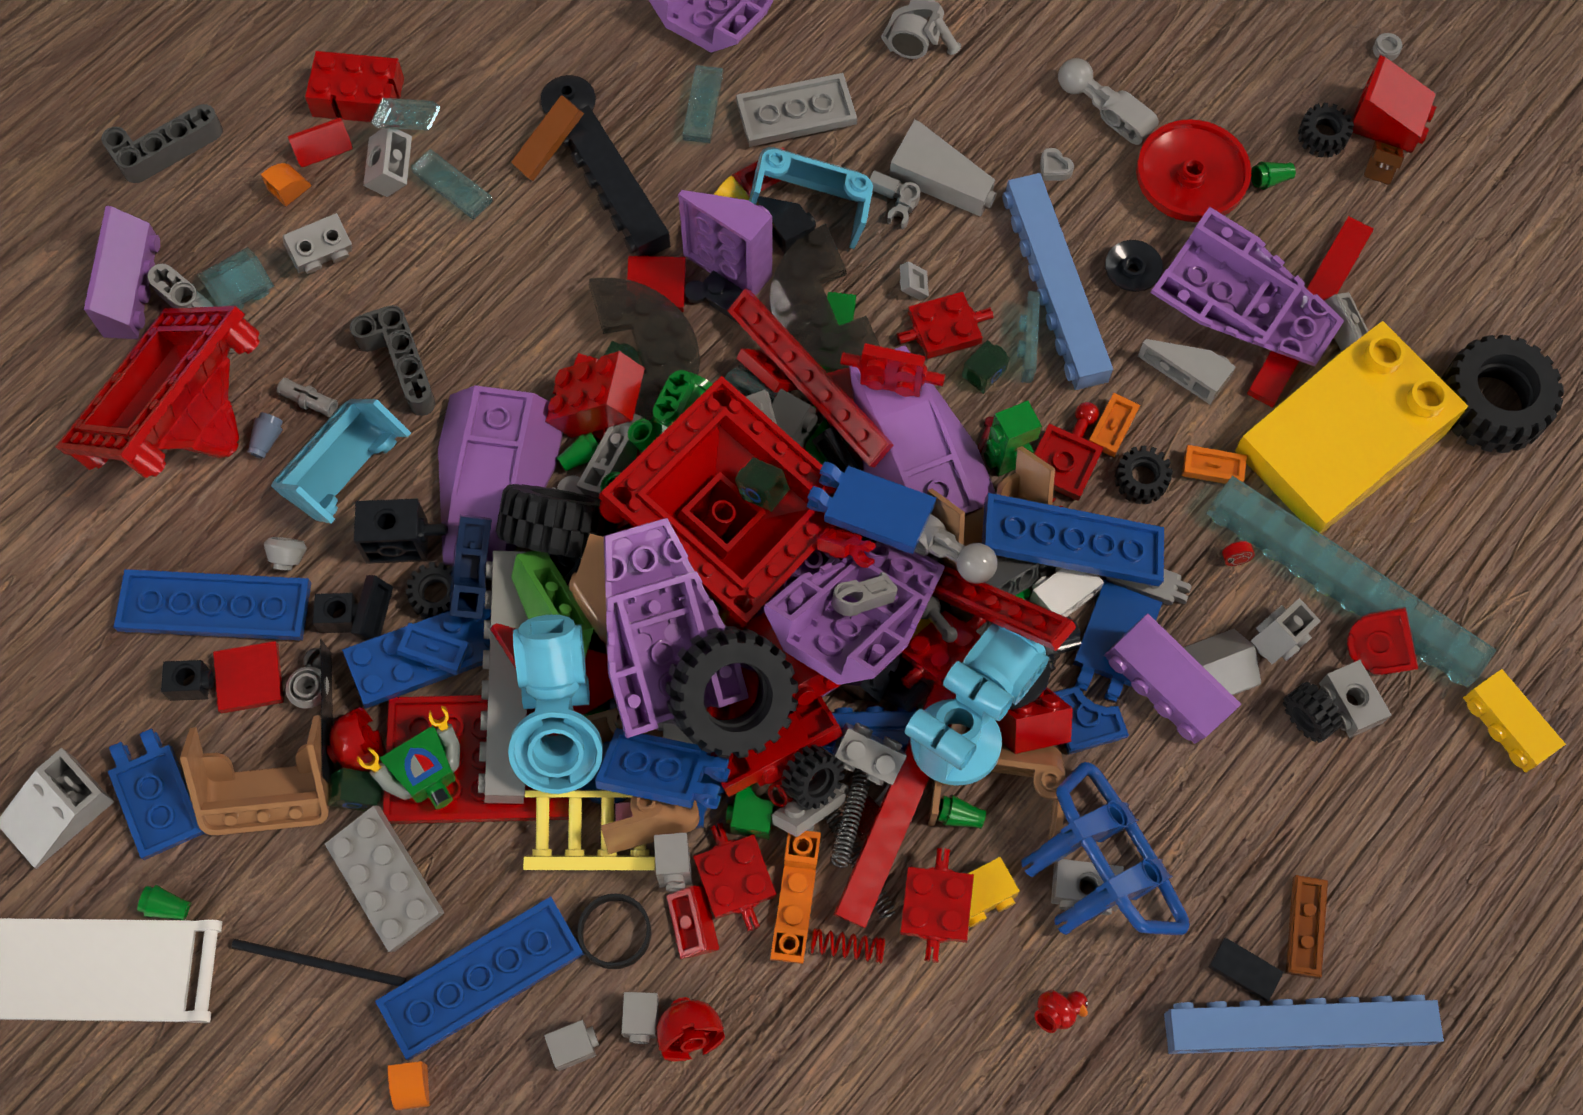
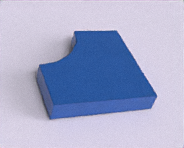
(1091, 723)

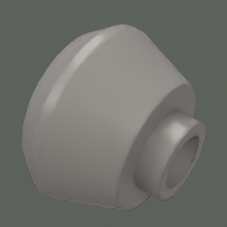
(284, 552)
(304, 687)

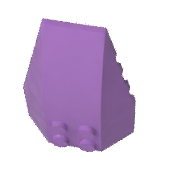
(711, 22)
(1242, 290)
(651, 614)
(858, 645)

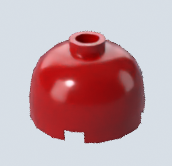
(351, 738)
(688, 1027)

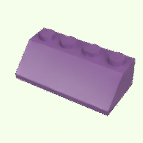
(120, 275)
(1171, 679)

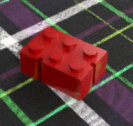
(354, 82)
(595, 394)

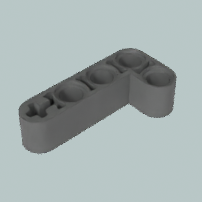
(162, 146)
(403, 360)
(1011, 576)

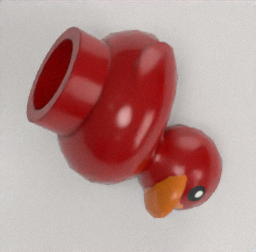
(1059, 1011)

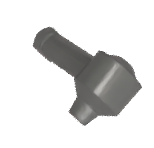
(932, 612)

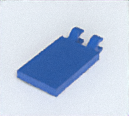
(872, 506)
(1111, 618)
(661, 770)
(153, 796)

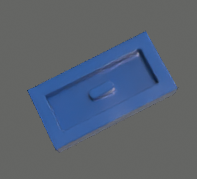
(432, 648)

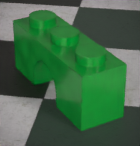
(1009, 431)
(750, 815)

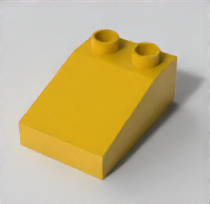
(1351, 428)

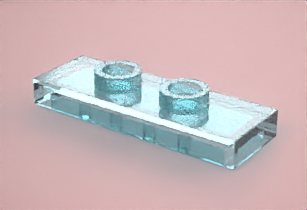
(703, 104)
(405, 114)
(451, 184)
(1028, 346)

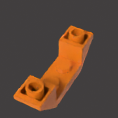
(795, 897)

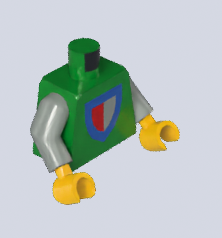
(420, 765)

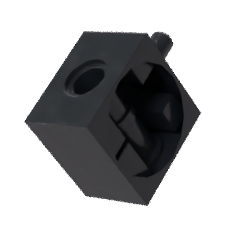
(393, 531)

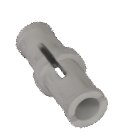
(307, 397)

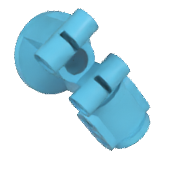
(552, 682)
(985, 685)

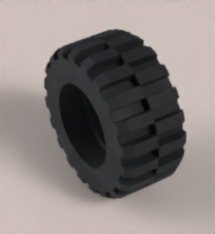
(1525, 372)
(550, 519)
(764, 716)

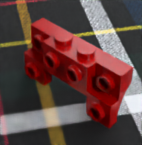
(809, 726)

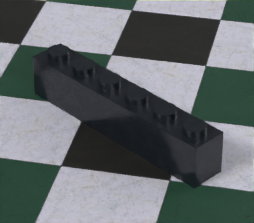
(616, 187)

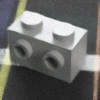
(316, 240)
(1285, 631)
(869, 753)

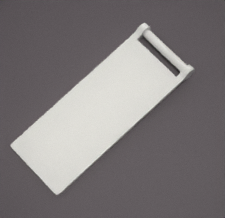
(104, 969)

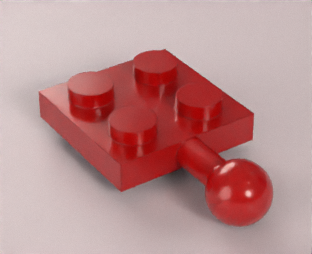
(1070, 453)

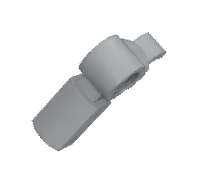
(906, 194)

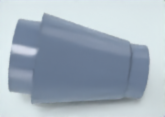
(264, 434)

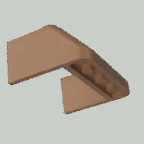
(1031, 482)
(589, 585)
(1043, 764)
(256, 798)
(649, 816)

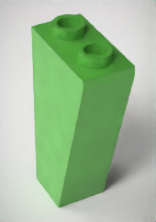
(546, 592)

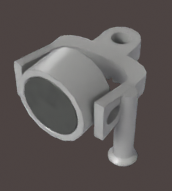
(911, 34)

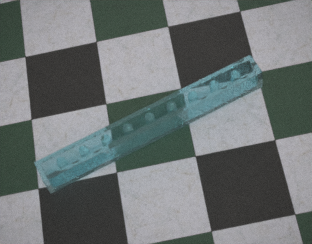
(1347, 579)

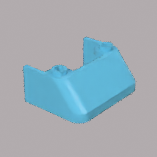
(816, 176)
(336, 455)

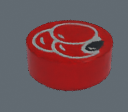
(1238, 553)

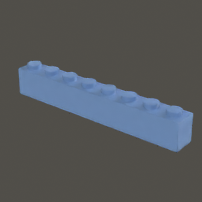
(1057, 282)
(1303, 1026)

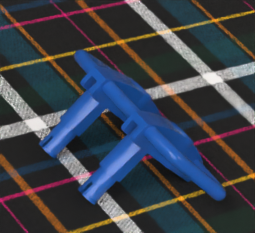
(1117, 889)

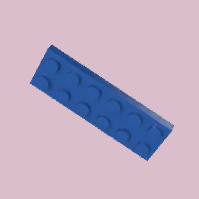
(1074, 539)
(213, 605)
(385, 675)
(479, 978)

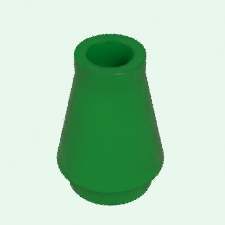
(1271, 173)
(578, 452)
(958, 812)
(162, 904)

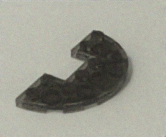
(802, 305)
(659, 330)

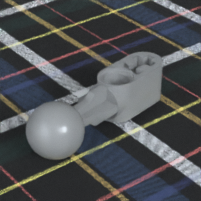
(1117, 109)
(180, 288)
(974, 562)

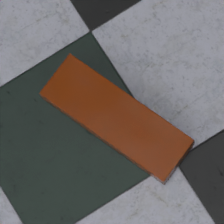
(547, 137)
(1307, 927)

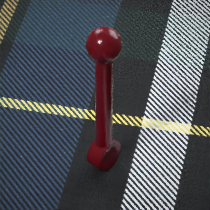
(988, 424)

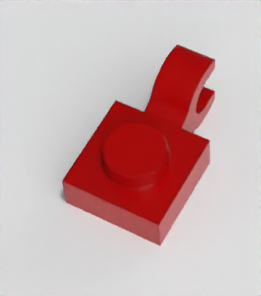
(842, 543)

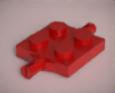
(945, 325)
(892, 370)
(934, 656)
(734, 877)
(937, 905)

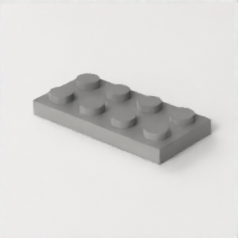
(796, 109)
(384, 878)

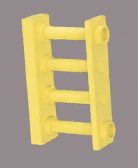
(574, 856)

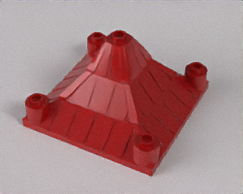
(167, 393)
(690, 480)

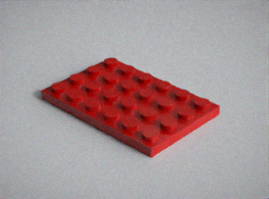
(409, 718)

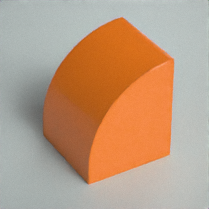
(284, 182)
(409, 1085)

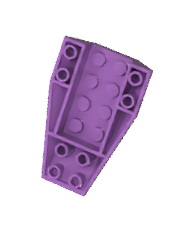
(928, 444)
(485, 445)

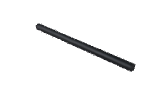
(318, 962)

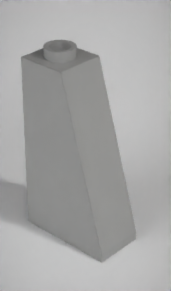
(941, 171)

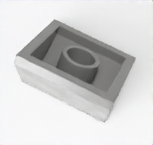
(1229, 660)

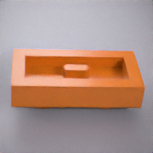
(1114, 424)
(1213, 464)

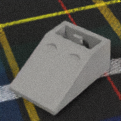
(52, 807)

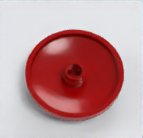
(1193, 168)

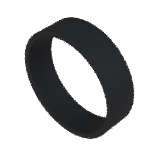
(601, 900)

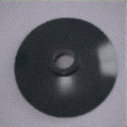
(581, 92)
(1133, 255)

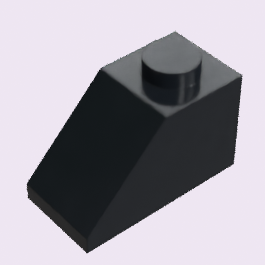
(788, 221)

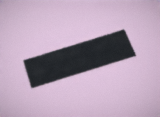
(326, 710)

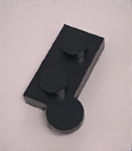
(715, 289)

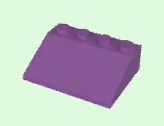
(727, 237)

